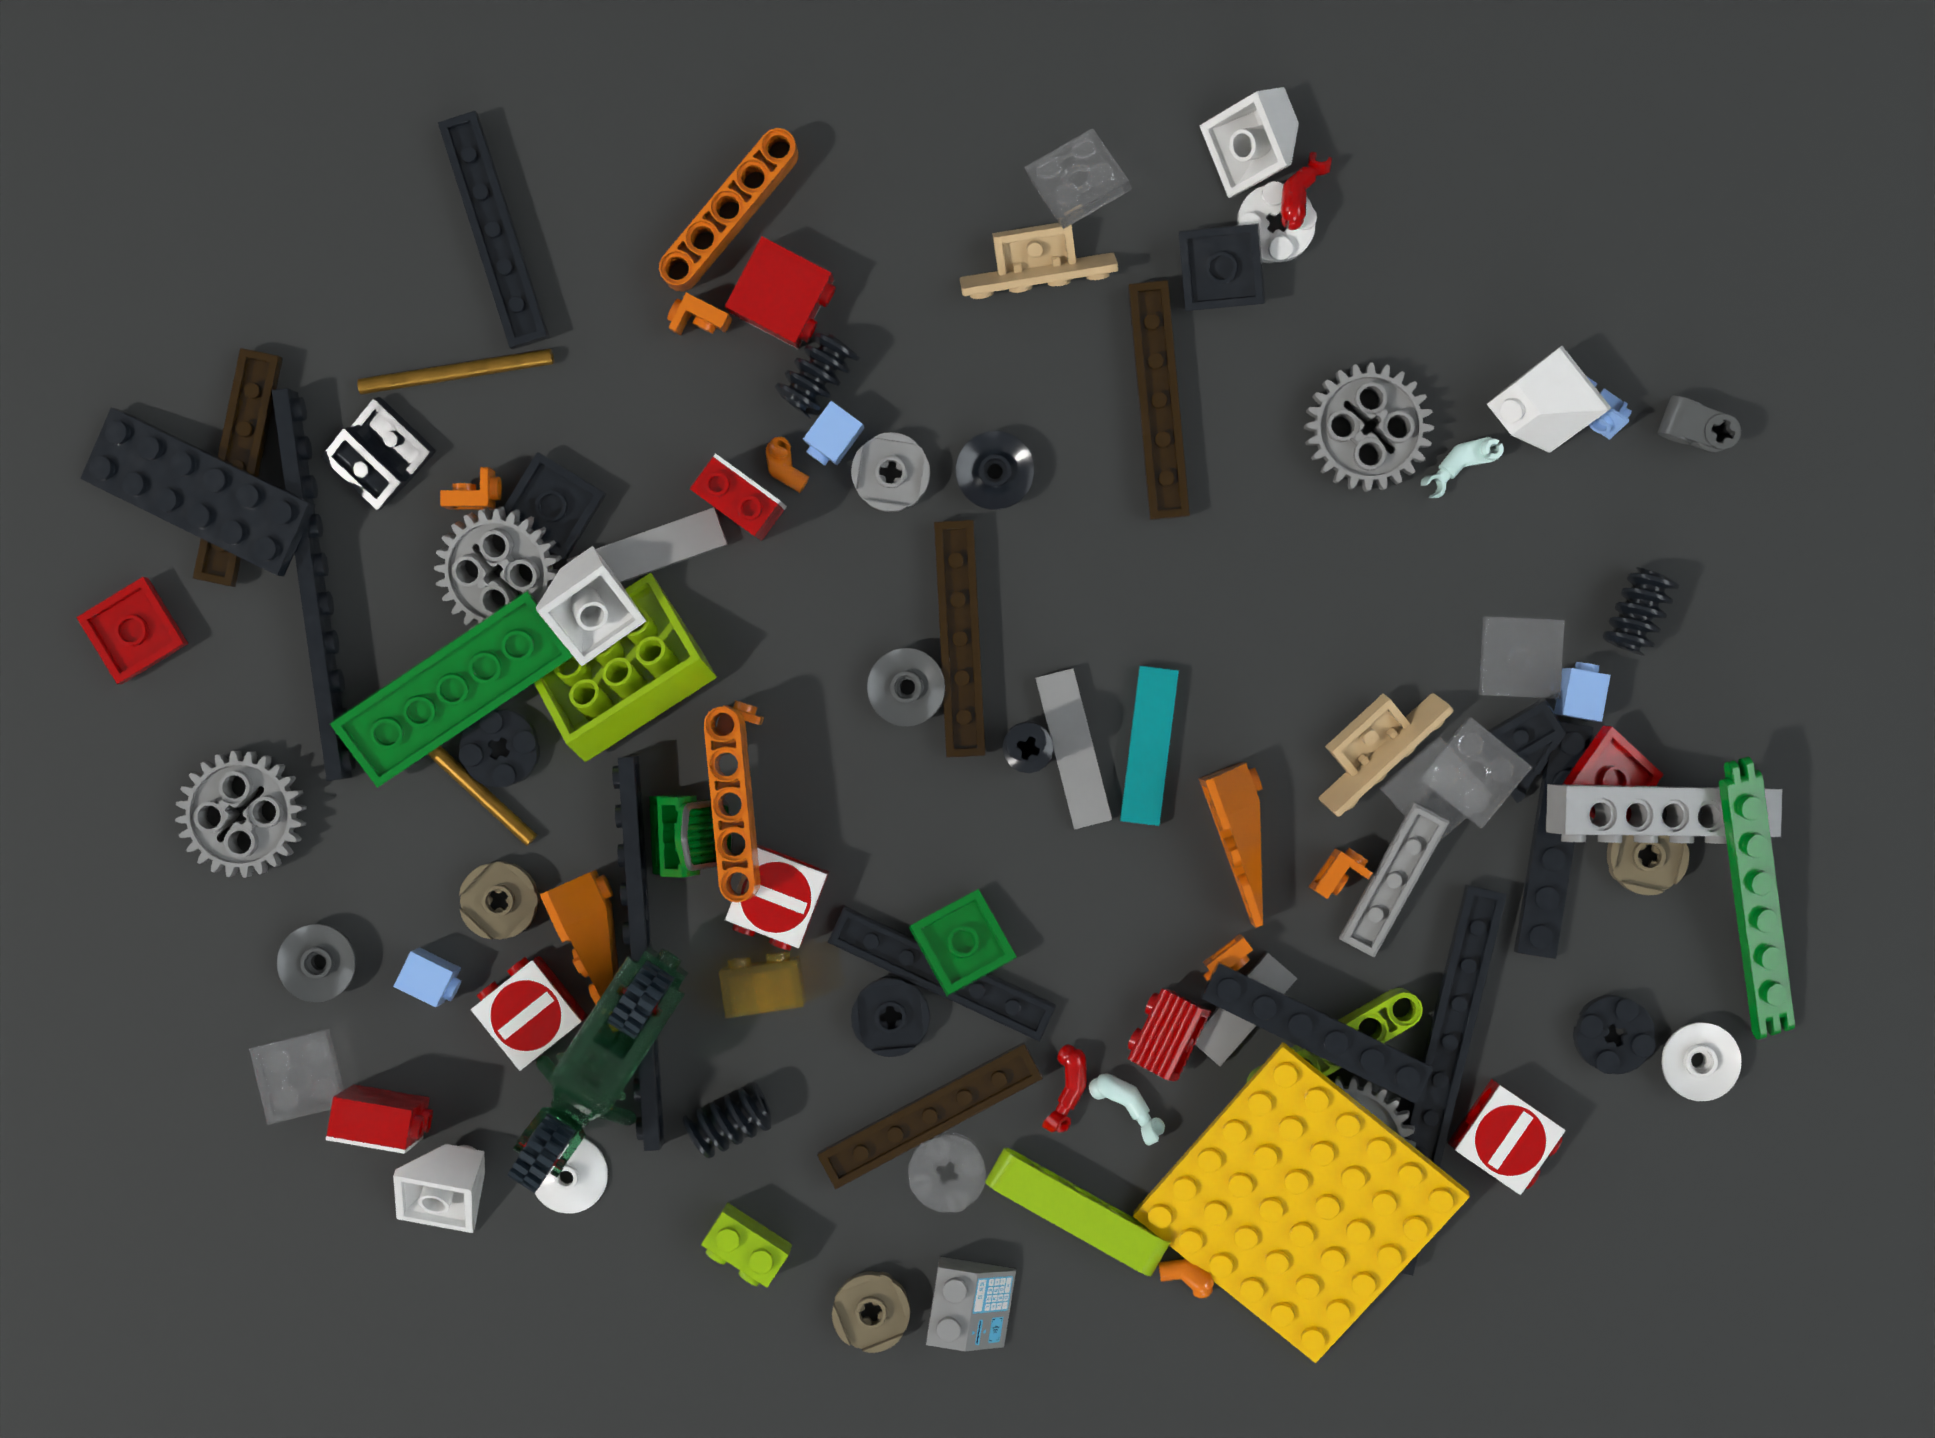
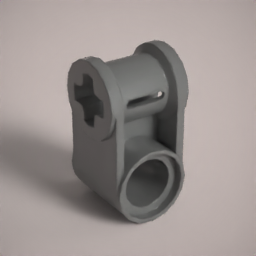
(1692, 424)

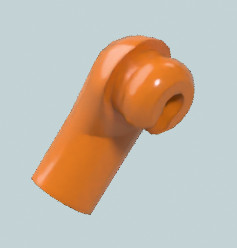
(1195, 1277)

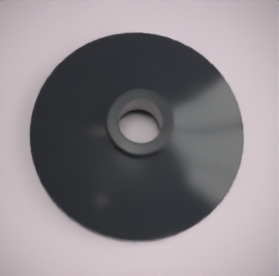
(995, 449)

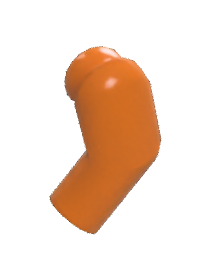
(780, 464)

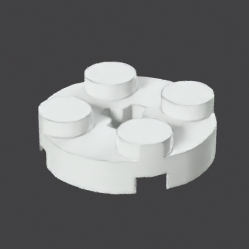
(1278, 245)

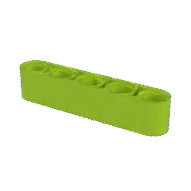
(1387, 1024)
(1076, 1211)

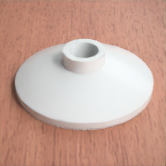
(1719, 1066)
(588, 1183)

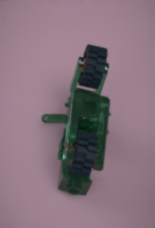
(599, 1063)

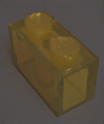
(762, 985)

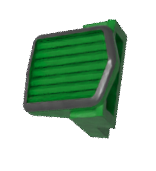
(682, 835)

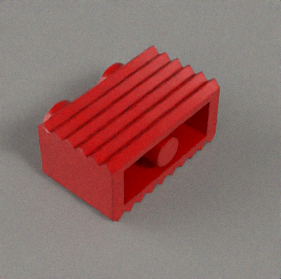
(1167, 1034)

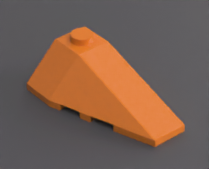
(1236, 813)
(585, 917)

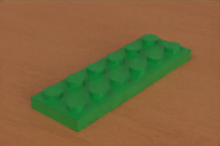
(451, 689)

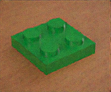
(962, 942)

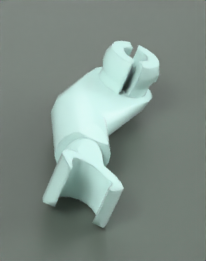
(1463, 455)
(1129, 1096)

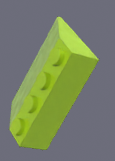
(628, 680)

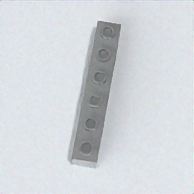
(1571, 805)

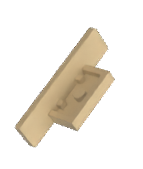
(1034, 258)
(1376, 744)

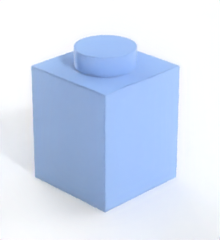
(832, 434)
(1583, 692)
(428, 977)

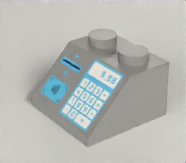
(970, 1305)

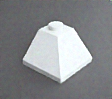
(1252, 139)
(1549, 402)
(588, 607)
(441, 1188)

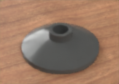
(886, 692)
(297, 964)

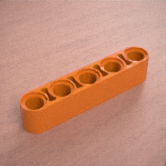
(731, 191)
(723, 822)

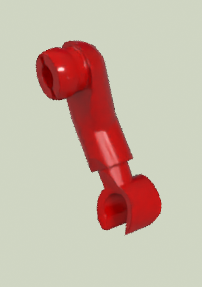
(1294, 191)
(1075, 1085)

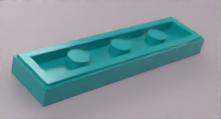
(1149, 745)

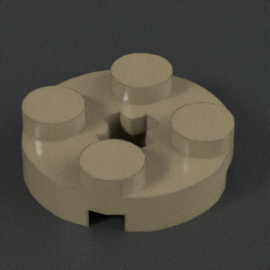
(1658, 875)
(476, 900)
(861, 1331)

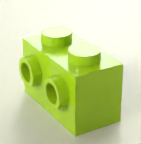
(746, 1246)

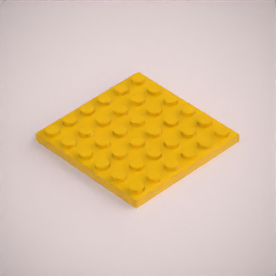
(1301, 1203)

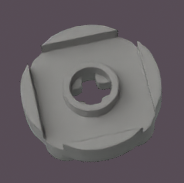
(877, 454)

